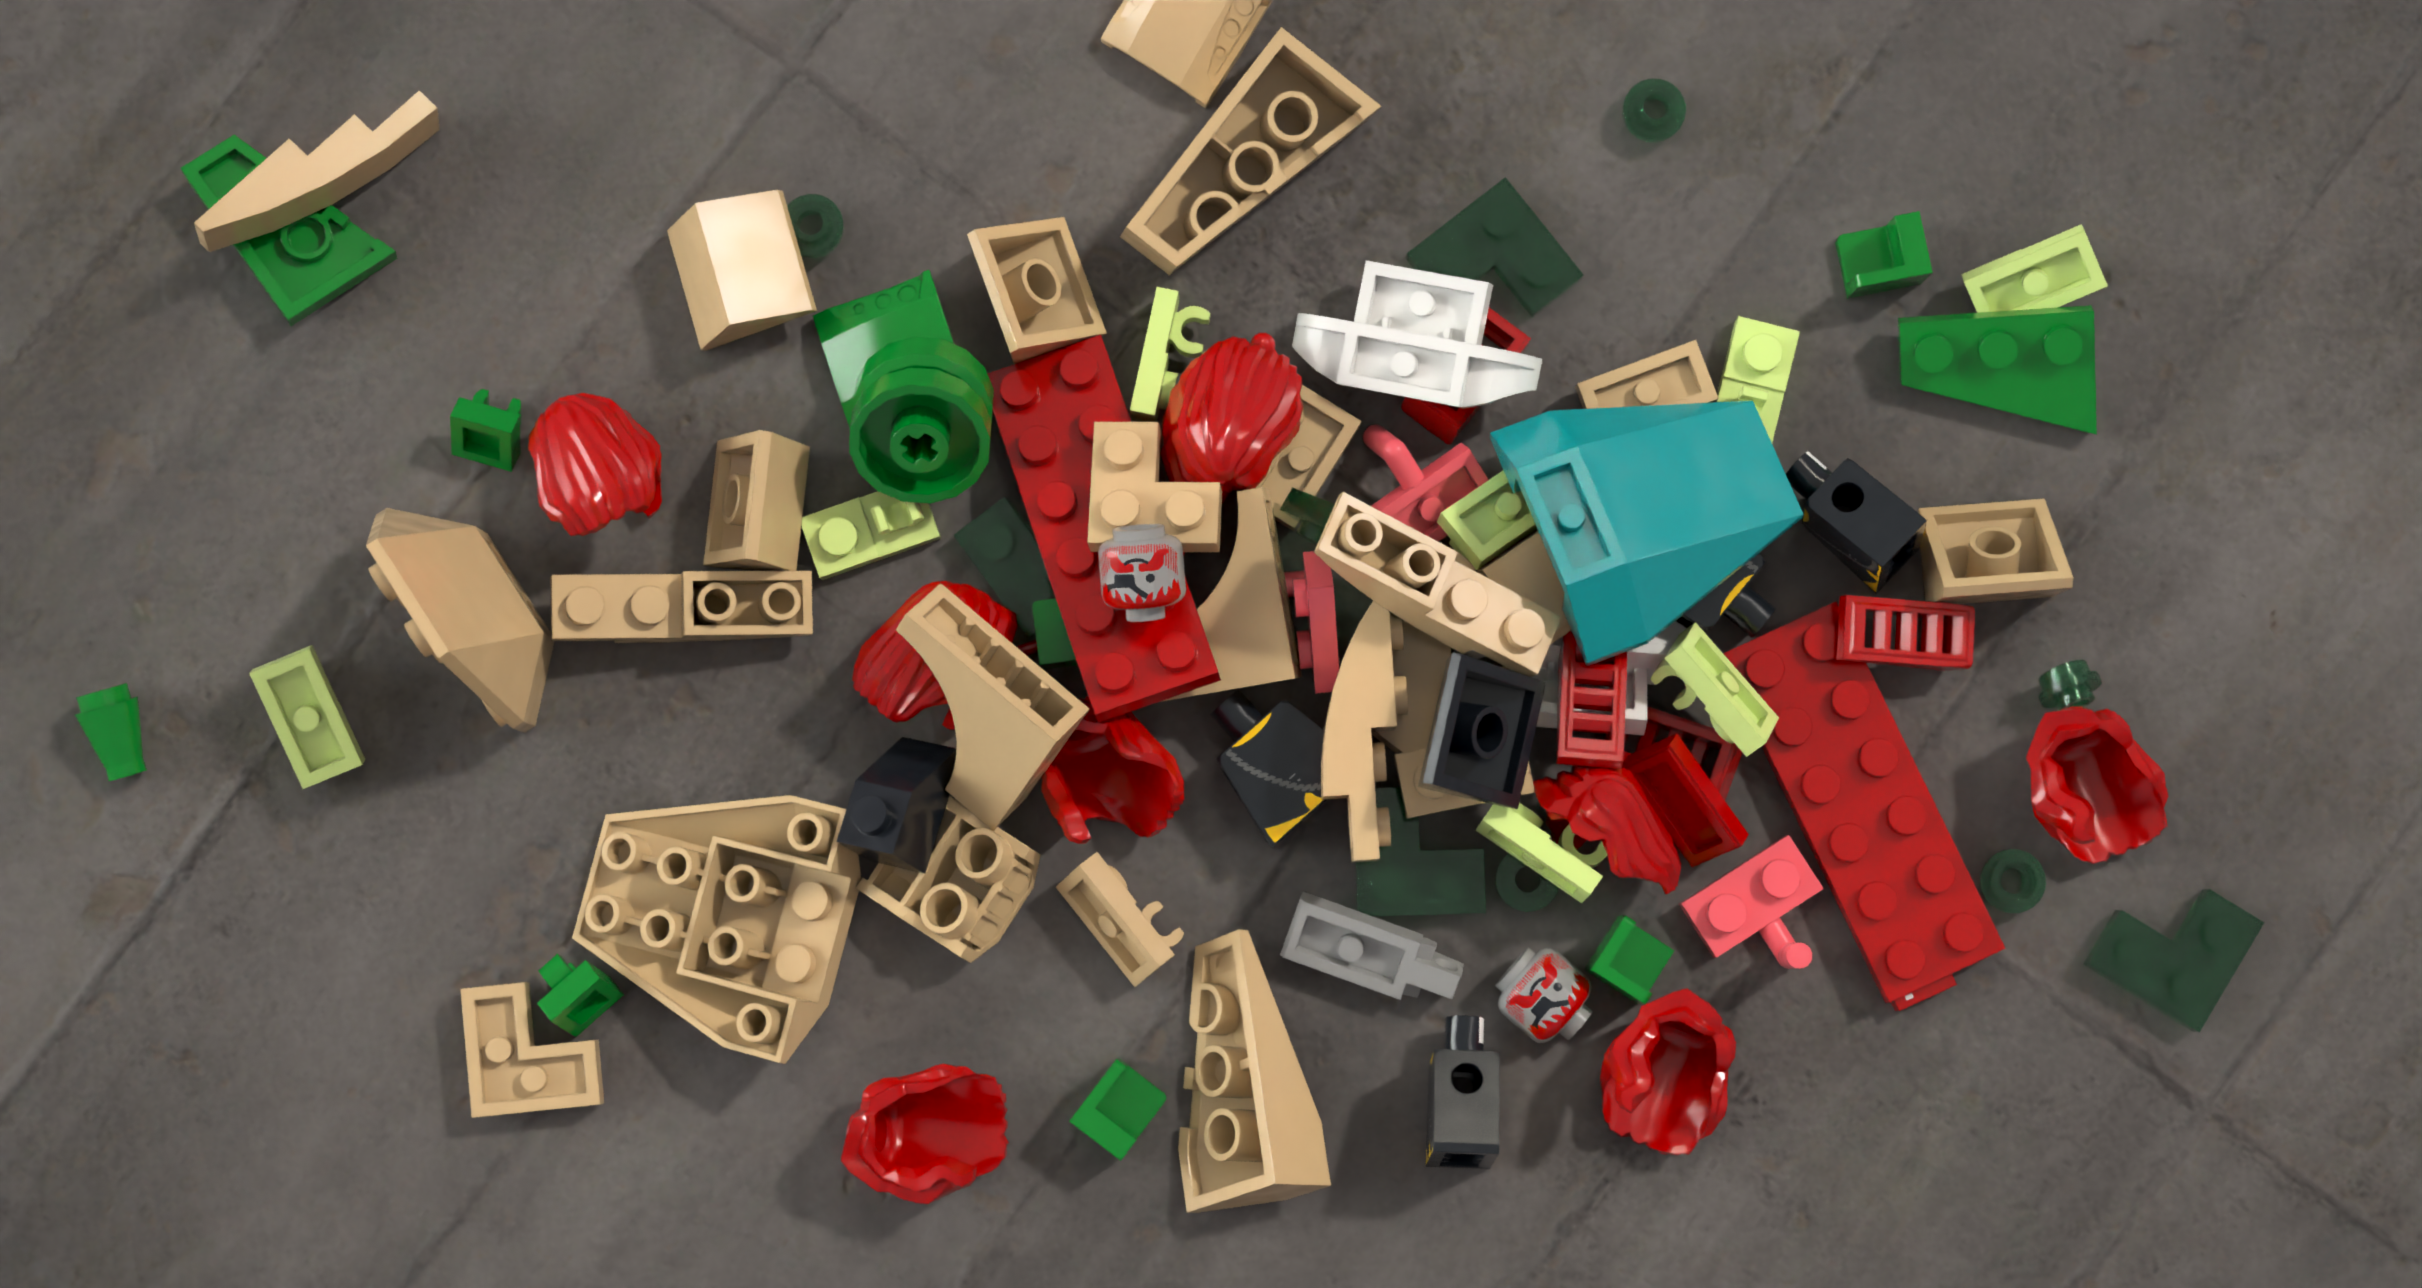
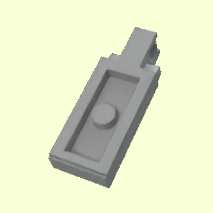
(1368, 950)

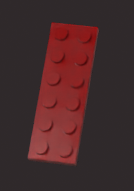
(1048, 430)
(1865, 808)

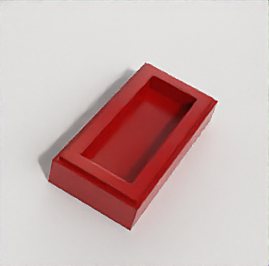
(1686, 800)

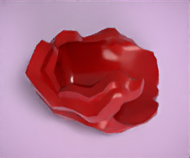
(1231, 415)
(593, 463)
(895, 673)
(1112, 775)
(2095, 784)
(1612, 809)
(1668, 1074)
(927, 1132)

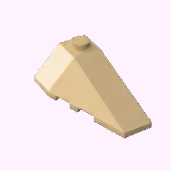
(1251, 1110)

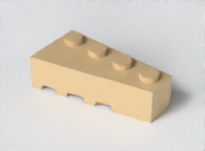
(1257, 141)

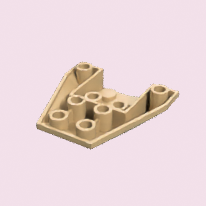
(465, 609)
(726, 914)

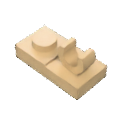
(1110, 913)

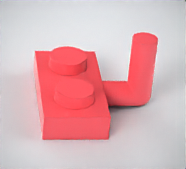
(1425, 491)
(1315, 599)
(1753, 901)

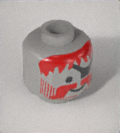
(1142, 571)
(1544, 995)

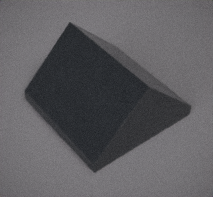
(1482, 732)

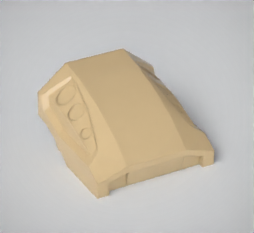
(1186, 39)
(969, 887)

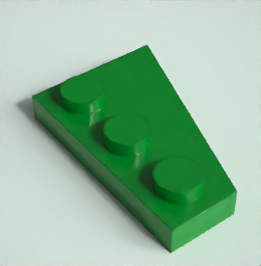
(301, 262)
(2008, 361)

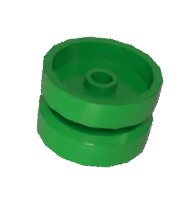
(921, 420)

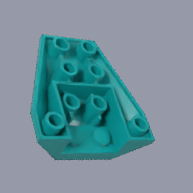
(1646, 509)

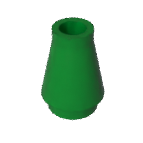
(113, 729)

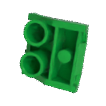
(867, 324)

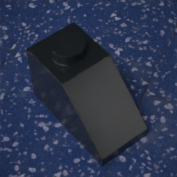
(899, 805)

